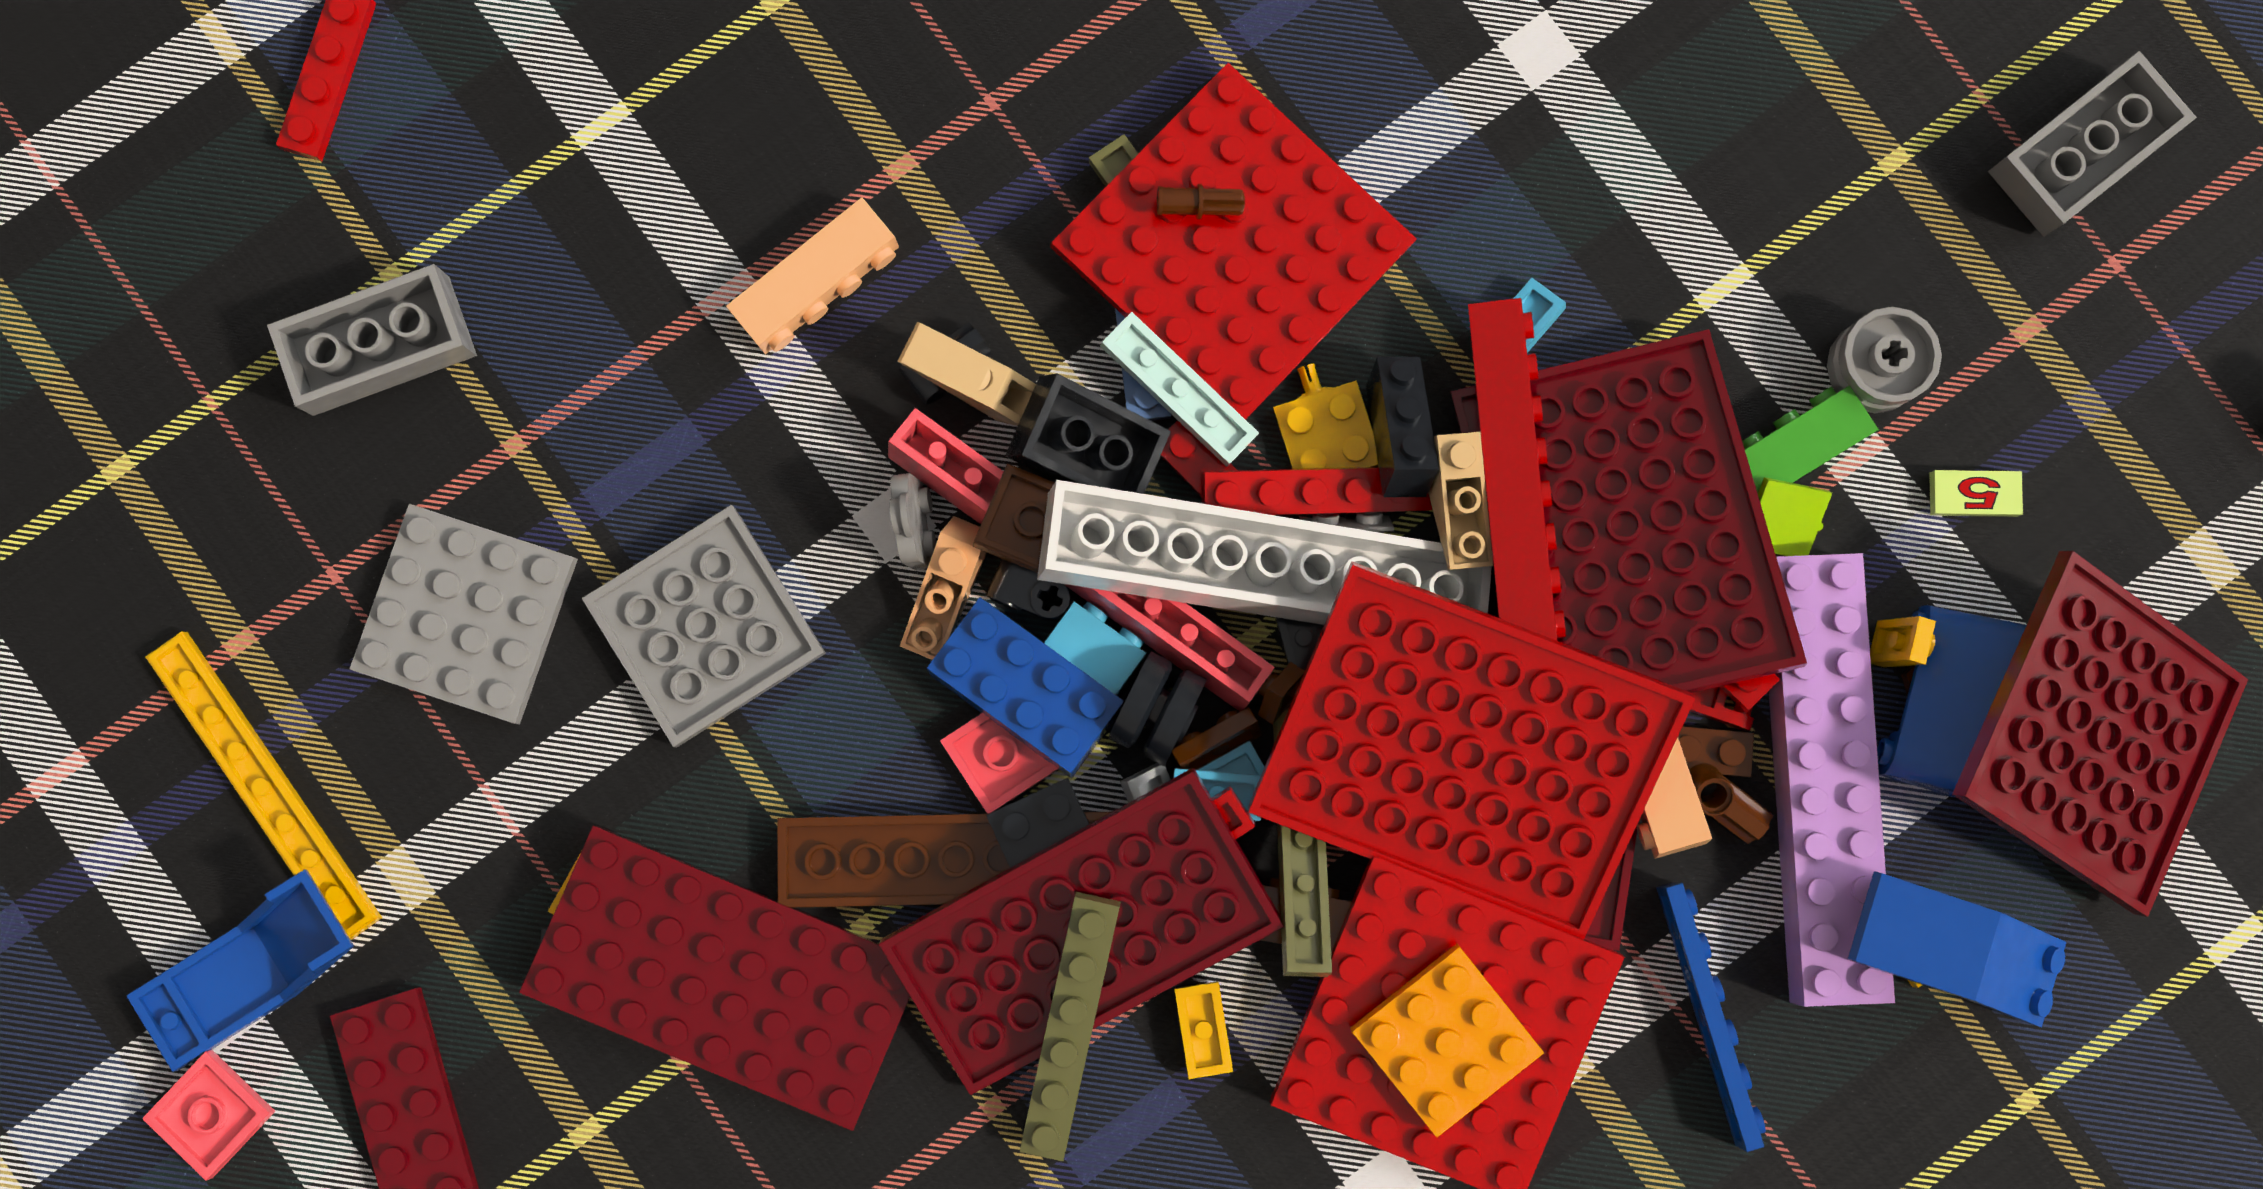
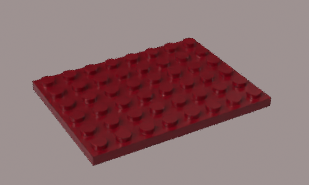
(1658, 517)

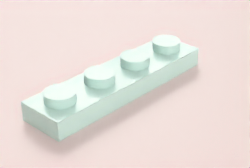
(1179, 389)

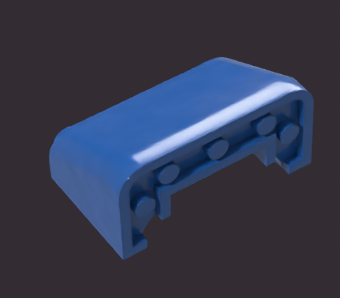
(1948, 699)

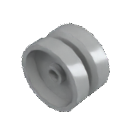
(1885, 358)

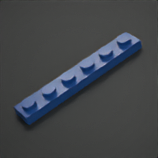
(1717, 1033)

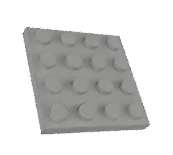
(463, 614)
(703, 626)

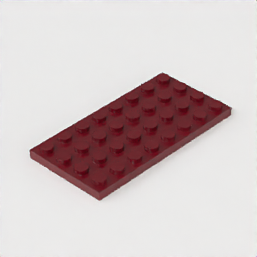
(993, 955)
(719, 977)

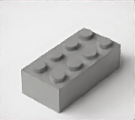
(2092, 144)
(371, 340)

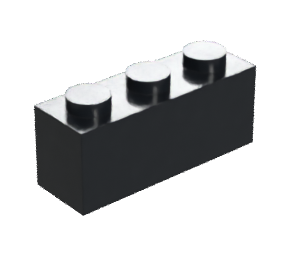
(1402, 427)

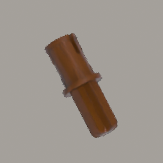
(1200, 201)

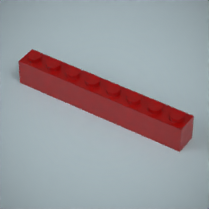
(1512, 467)

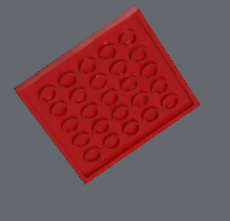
(1247, 289)
(1389, 937)

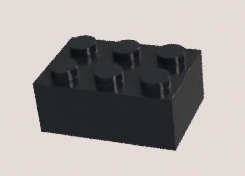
(1086, 438)

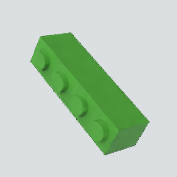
(1809, 439)

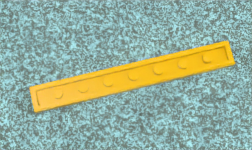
(260, 780)

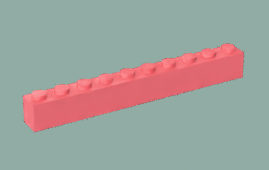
(1164, 625)

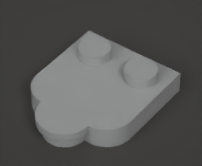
(909, 522)

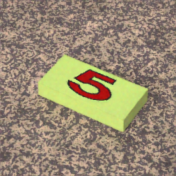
(1976, 493)

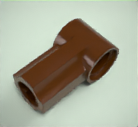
(1730, 804)

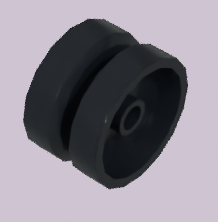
(1158, 709)

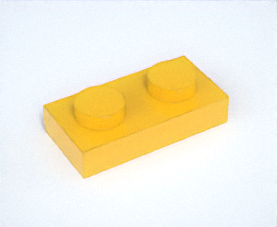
(1902, 641)
(1203, 1030)

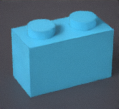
(1096, 647)

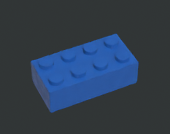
(1025, 687)

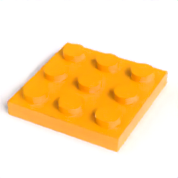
(1446, 1040)

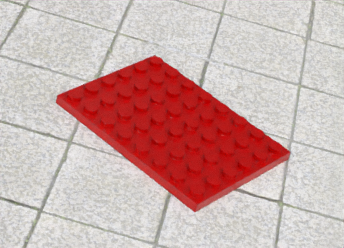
(1469, 750)

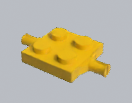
(1326, 426)

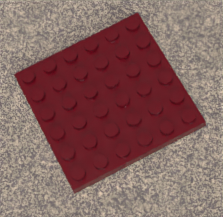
(2101, 734)

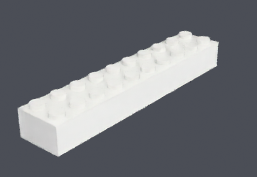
(1228, 554)

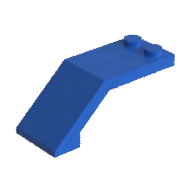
(1958, 948)
(242, 973)

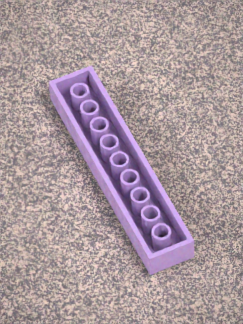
(1827, 783)

